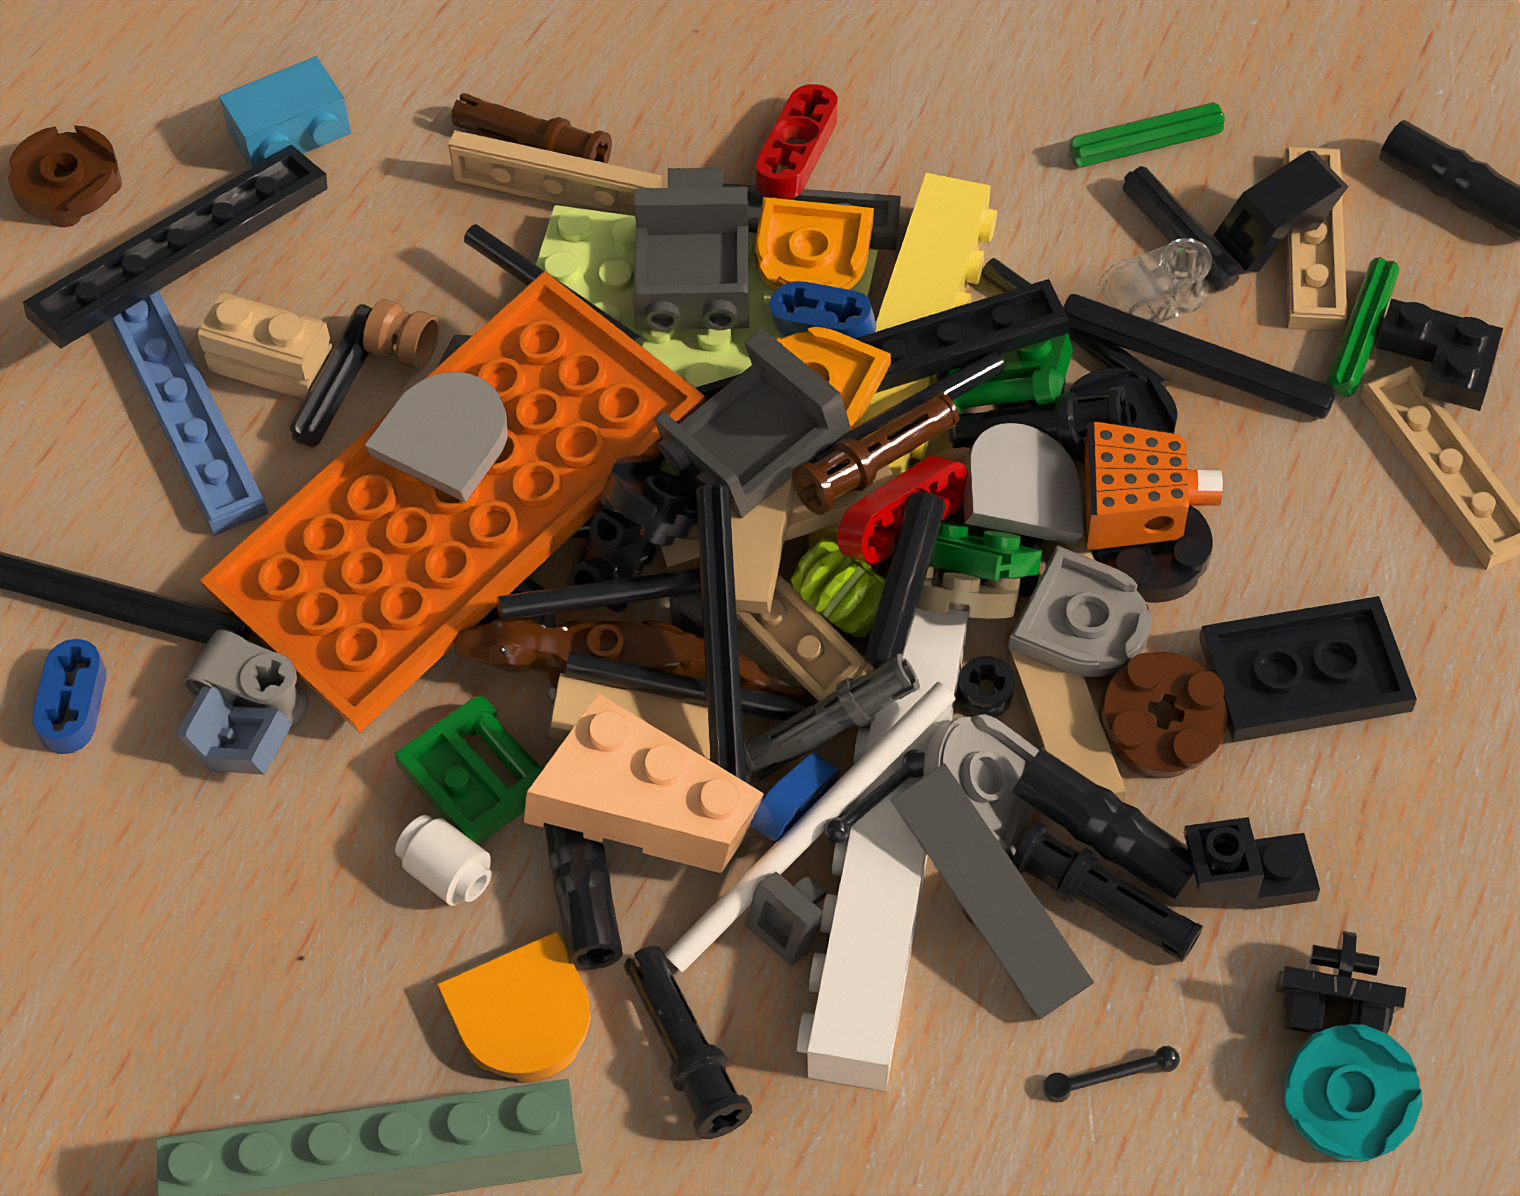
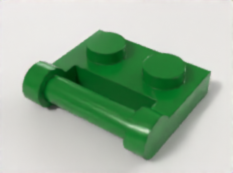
(1029, 374)
(459, 780)

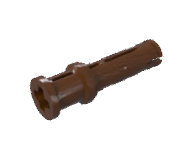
(519, 128)
(856, 463)

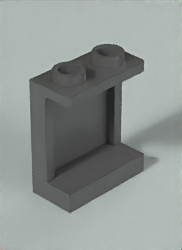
(691, 258)
(756, 426)

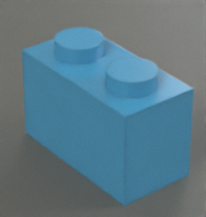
(285, 109)

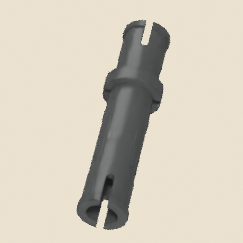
(849, 706)

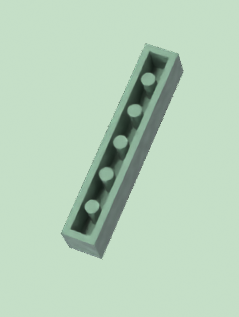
(384, 1149)

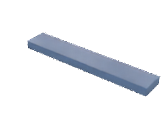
(188, 415)

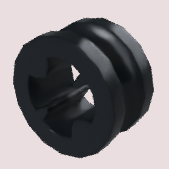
(986, 669)

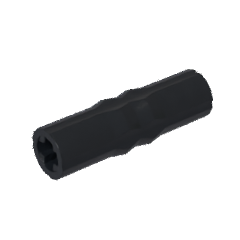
(1454, 176)
(1106, 823)
(584, 898)

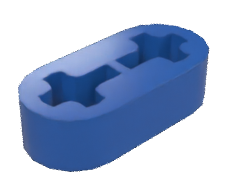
(822, 308)
(57, 693)
(794, 796)

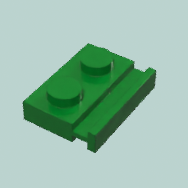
(983, 557)

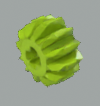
(839, 587)

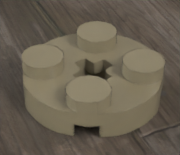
(965, 592)

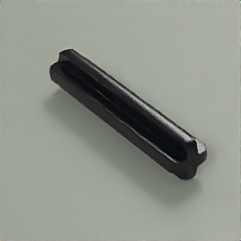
(1178, 223)
(332, 381)
(905, 578)

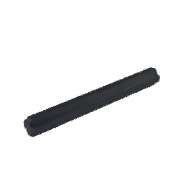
(1199, 356)
(115, 600)
(720, 629)

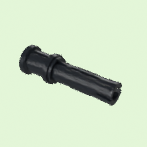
(1063, 419)
(1080, 878)
(696, 1066)

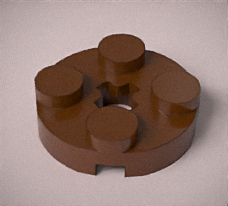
(66, 197)
(1193, 695)

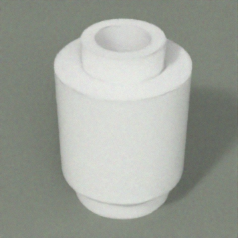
(444, 860)

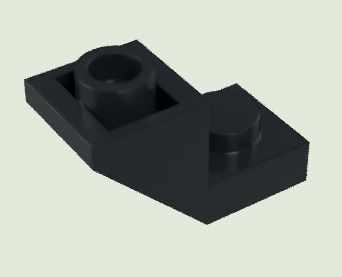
(1288, 199)
(1249, 869)

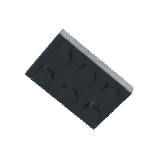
(1308, 668)

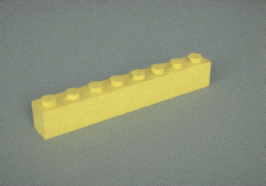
(928, 278)

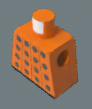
(1140, 486)

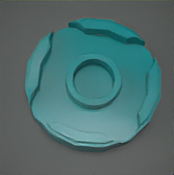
(1352, 1093)

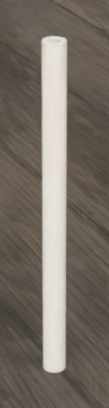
(811, 825)

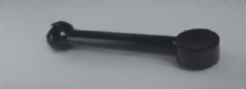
(913, 765)
(1059, 1086)

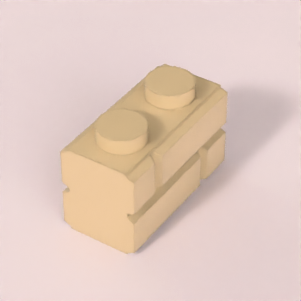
(264, 345)

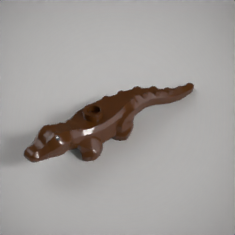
(525, 645)

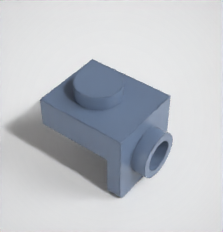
(232, 736)

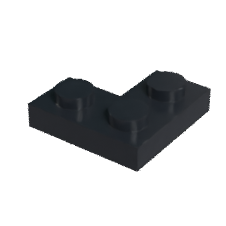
(1457, 347)

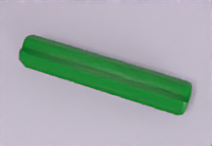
(1146, 134)
(1363, 326)

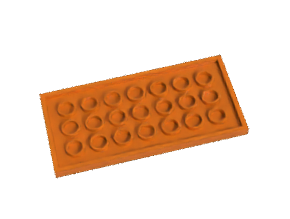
(382, 571)

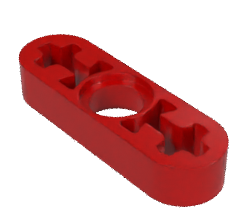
(798, 157)
(884, 507)

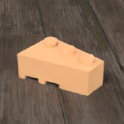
(643, 790)

